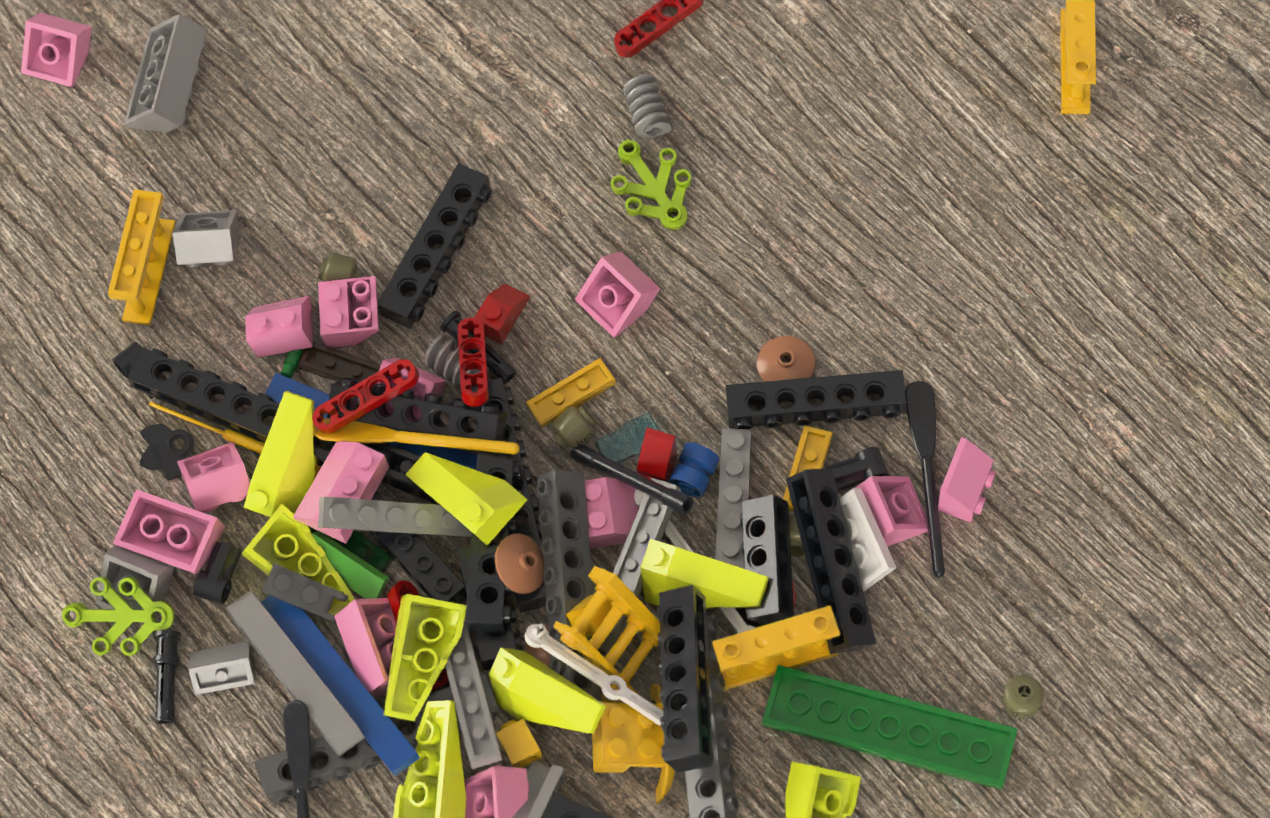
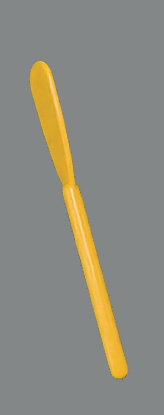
(370, 433)
(228, 434)

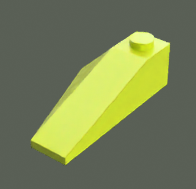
(286, 460)
(472, 497)
(294, 547)
(721, 583)
(422, 644)
(540, 694)
(436, 780)
(820, 792)

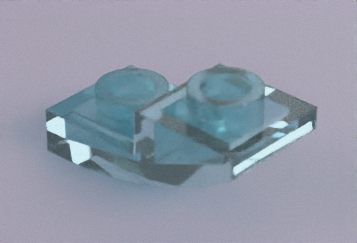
(627, 441)

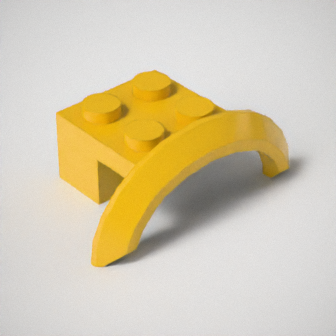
(631, 740)

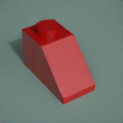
(501, 311)
(657, 455)

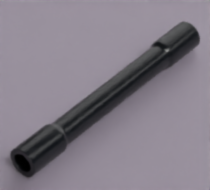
(668, 496)

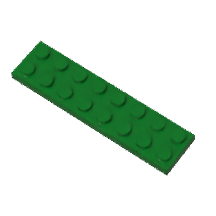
(890, 727)

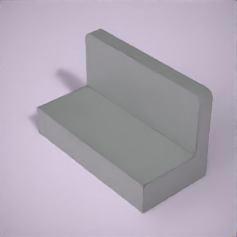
(221, 668)
(542, 784)

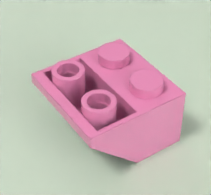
(348, 311)

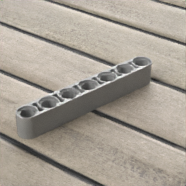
(295, 673)

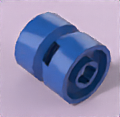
(695, 466)

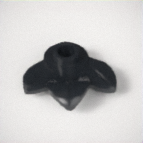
(162, 450)

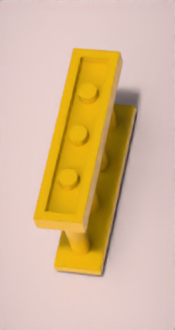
(1077, 55)
(141, 257)
(623, 603)
(784, 643)

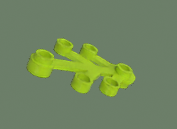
(653, 187)
(123, 615)

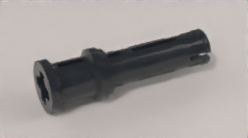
(495, 362)
(166, 662)

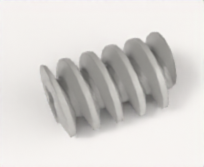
(645, 106)
(446, 360)

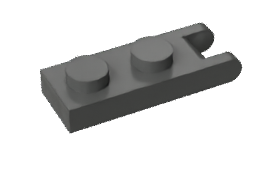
(302, 592)

